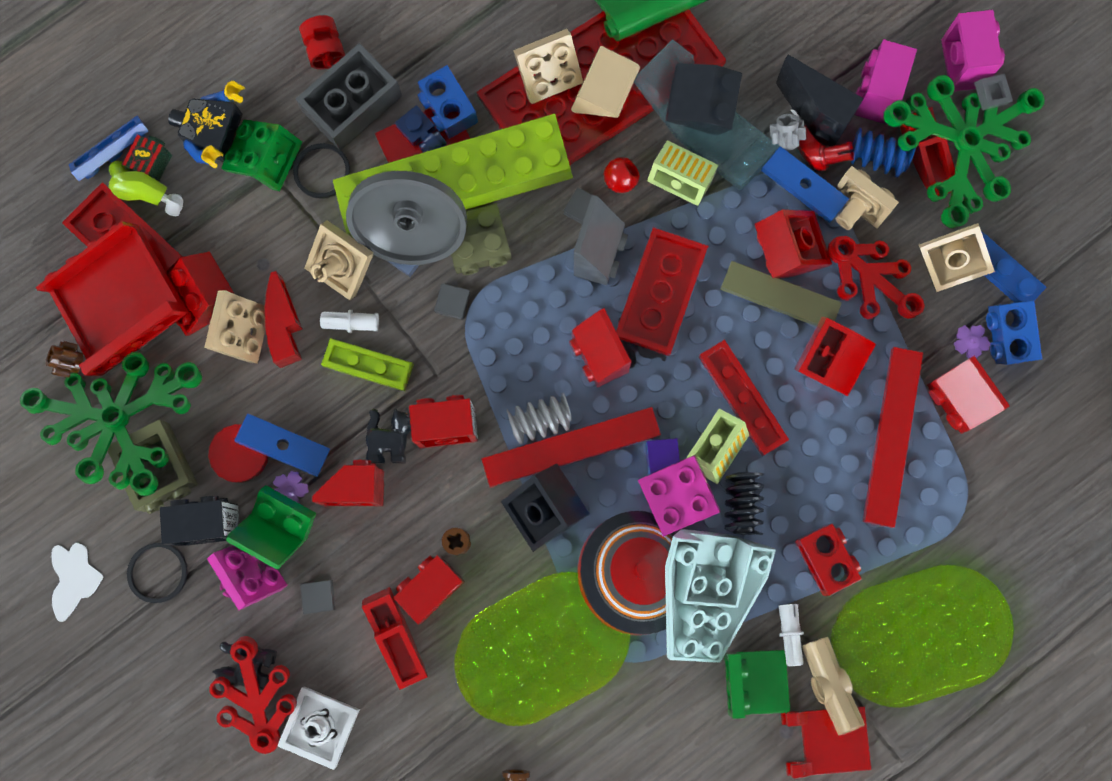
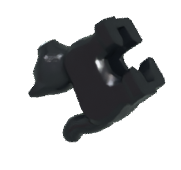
(385, 440)
(263, 657)

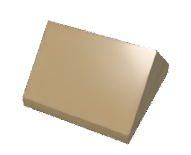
(606, 84)
(957, 257)

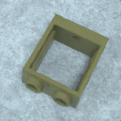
(181, 488)

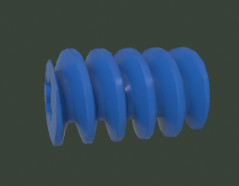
(881, 153)

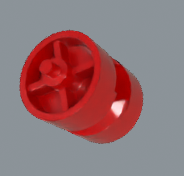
(322, 41)

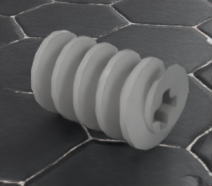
(540, 418)

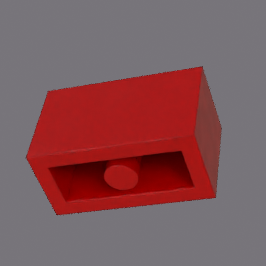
(428, 588)

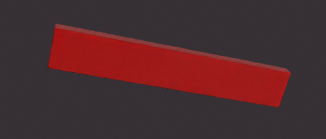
(893, 437)
(571, 447)

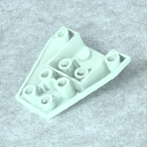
(710, 591)

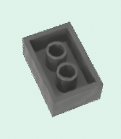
(349, 96)

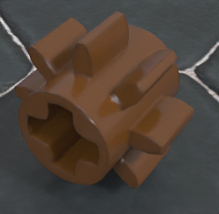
(64, 359)

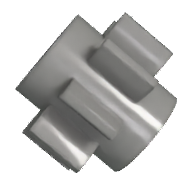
(788, 131)

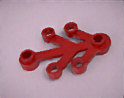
(871, 276)
(254, 700)

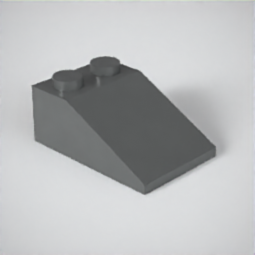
(598, 243)

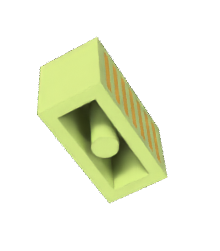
(682, 173)
(719, 444)

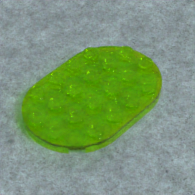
(923, 635)
(536, 653)

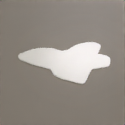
(75, 577)

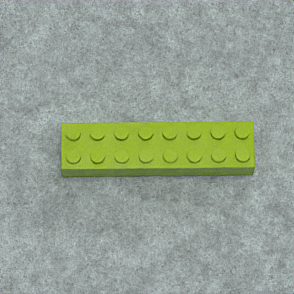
(483, 166)

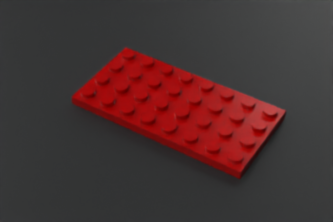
(582, 133)

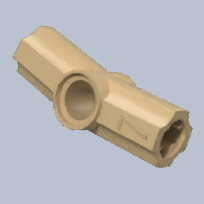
(832, 686)

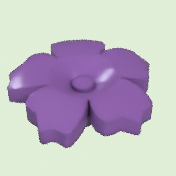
(970, 341)
(291, 486)

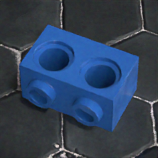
(450, 101)
(1023, 331)

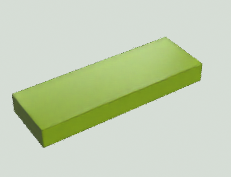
(367, 364)

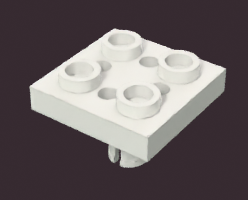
(300, 738)

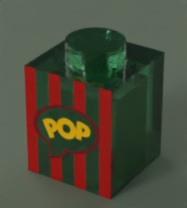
(148, 157)

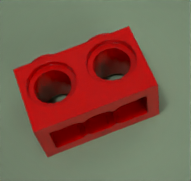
(822, 563)

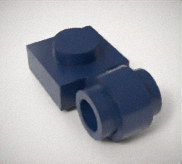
(419, 128)

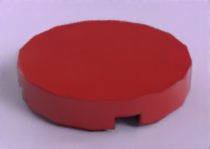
(234, 460)

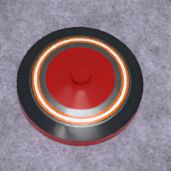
(625, 573)

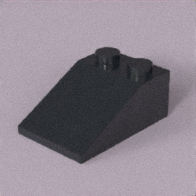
(817, 100)

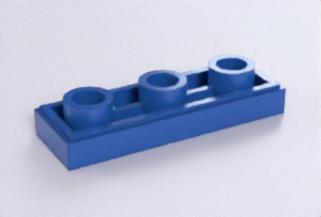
(819, 195)
(264, 438)

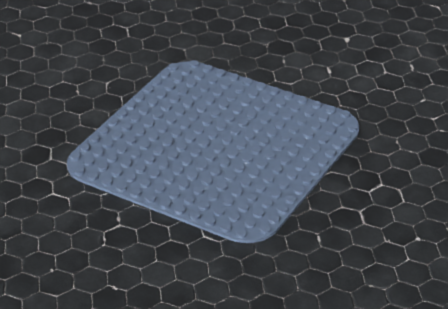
(817, 478)

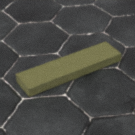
(778, 294)

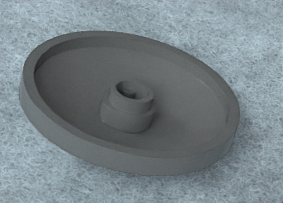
(406, 217)

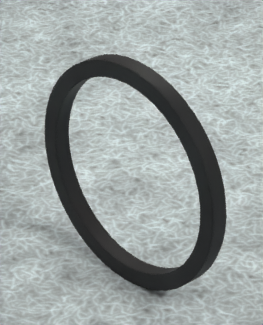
(303, 154)
(130, 573)

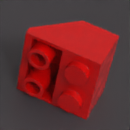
(197, 283)
(835, 356)

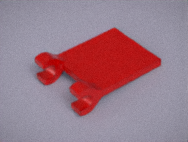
(824, 749)

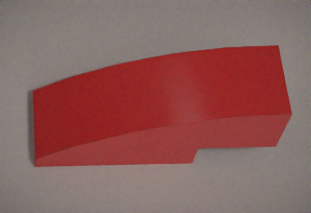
(931, 157)
(281, 322)
(394, 638)

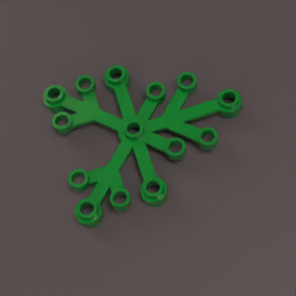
(971, 149)
(132, 455)

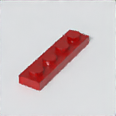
(743, 397)

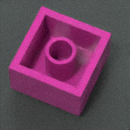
(972, 49)
(884, 79)

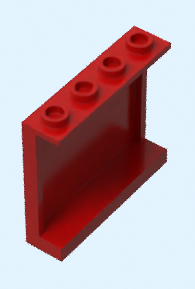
(114, 297)

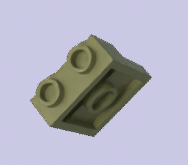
(483, 242)

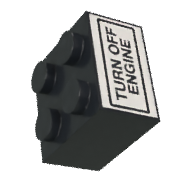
(198, 523)

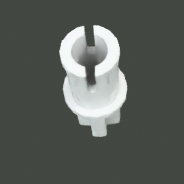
(349, 321)
(791, 634)

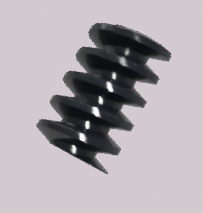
(743, 503)

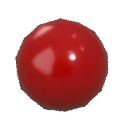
(621, 175)

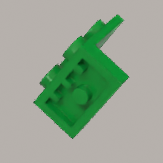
(262, 152)
(273, 528)
(756, 683)

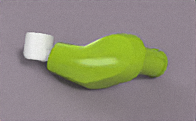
(140, 186)

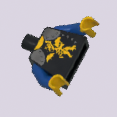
(209, 124)

